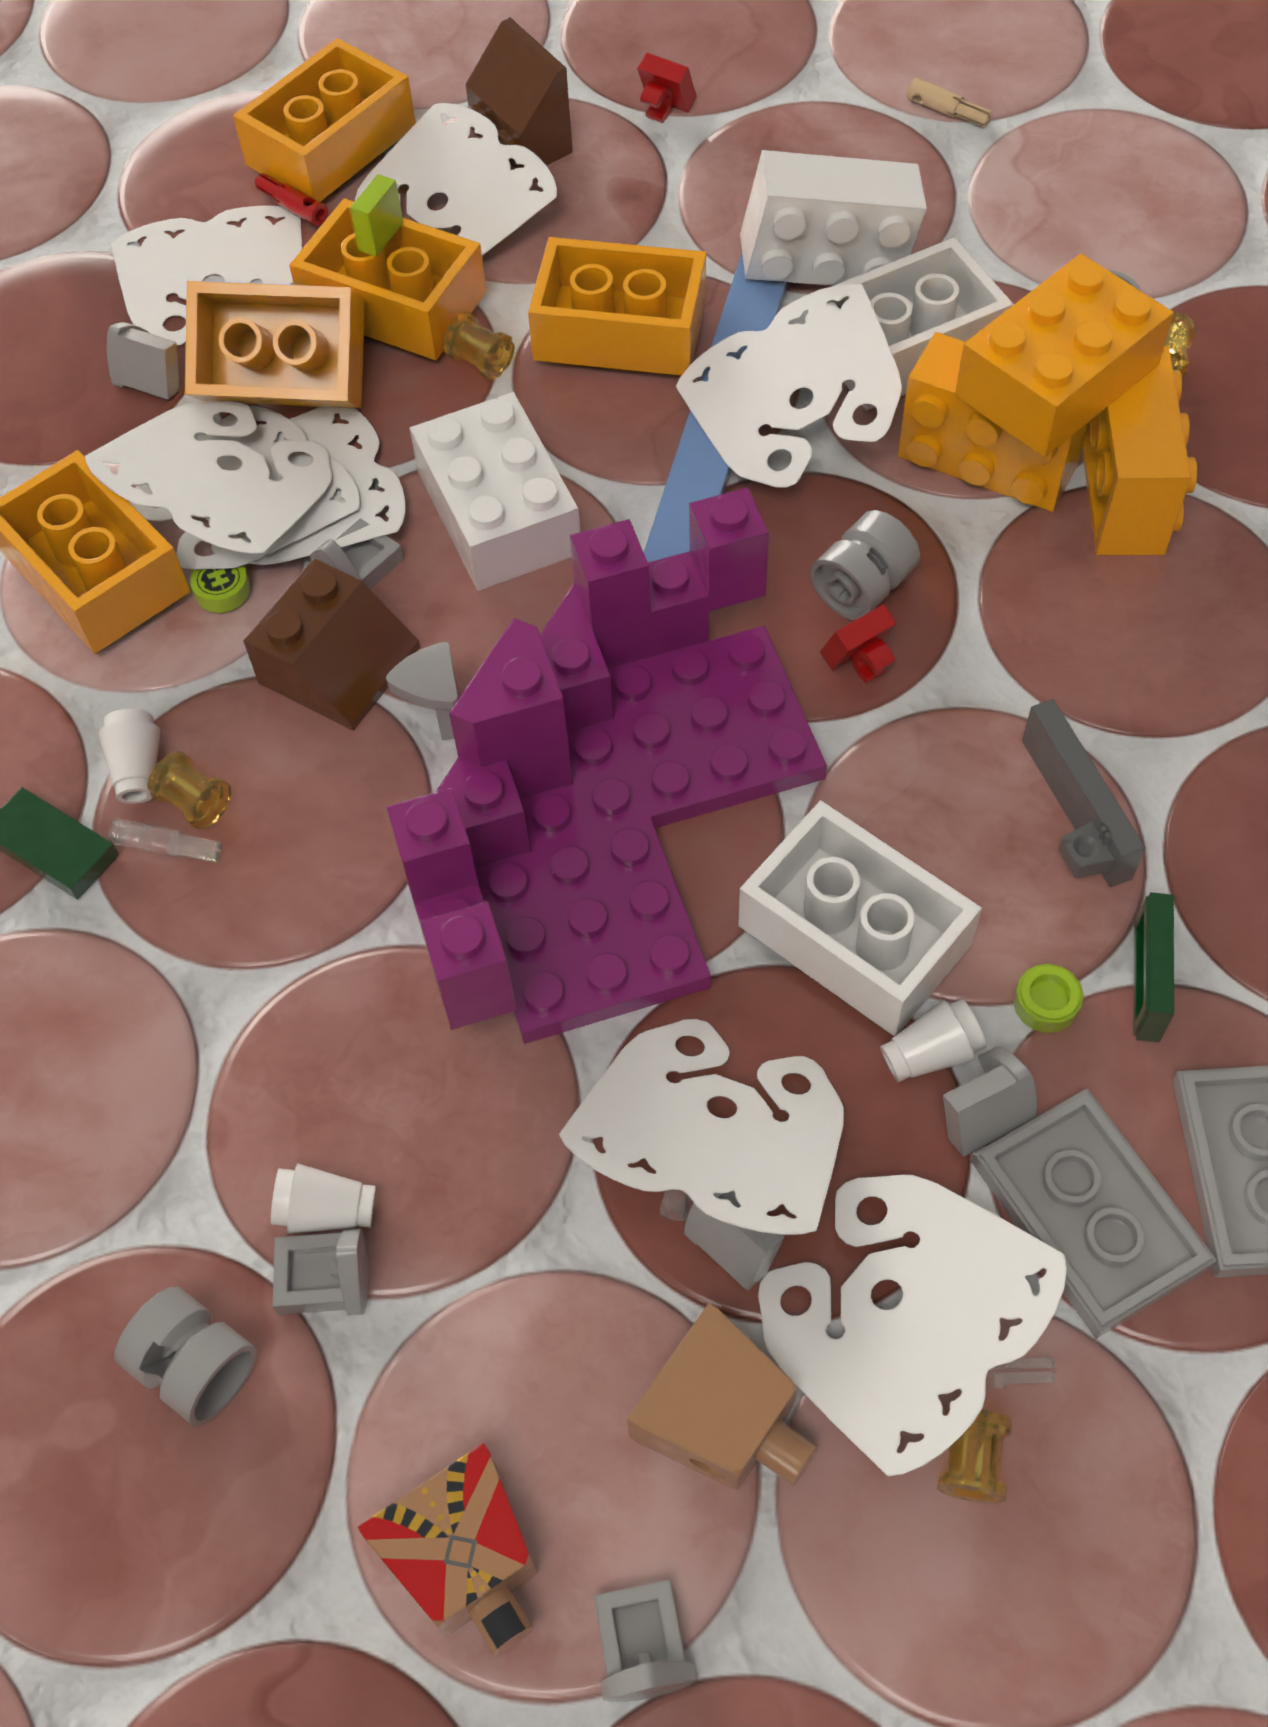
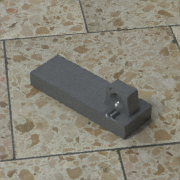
(1102, 834)

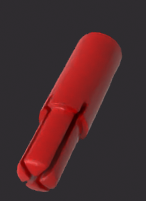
(293, 199)

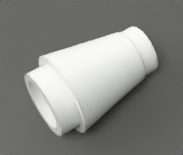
(130, 752)
(935, 1041)
(320, 1201)

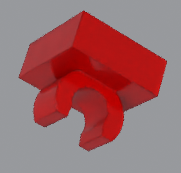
(665, 86)
(862, 644)

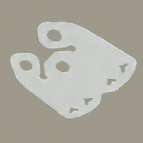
(472, 172)
(202, 250)
(787, 357)
(361, 466)
(190, 482)
(318, 516)
(705, 1154)
(937, 1339)

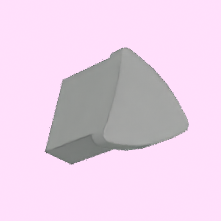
(142, 360)
(364, 560)
(428, 681)
(990, 1103)
(736, 1249)
(321, 1273)
(641, 1643)

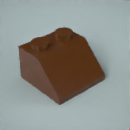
(522, 94)
(329, 645)

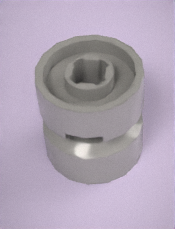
(865, 564)
(185, 1355)

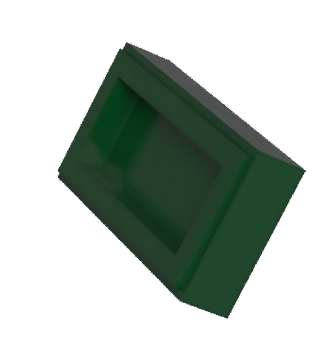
(53, 843)
(1153, 967)

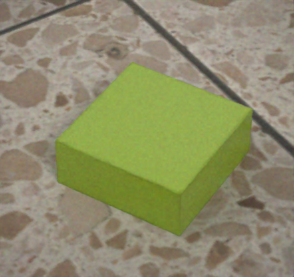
(376, 215)

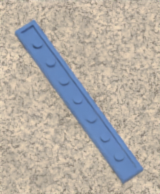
(697, 466)

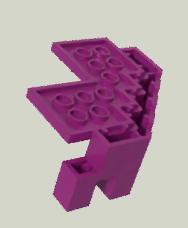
(571, 749)

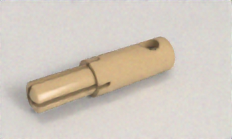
(947, 102)

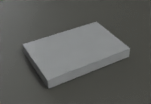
(1228, 1156)
(1094, 1200)

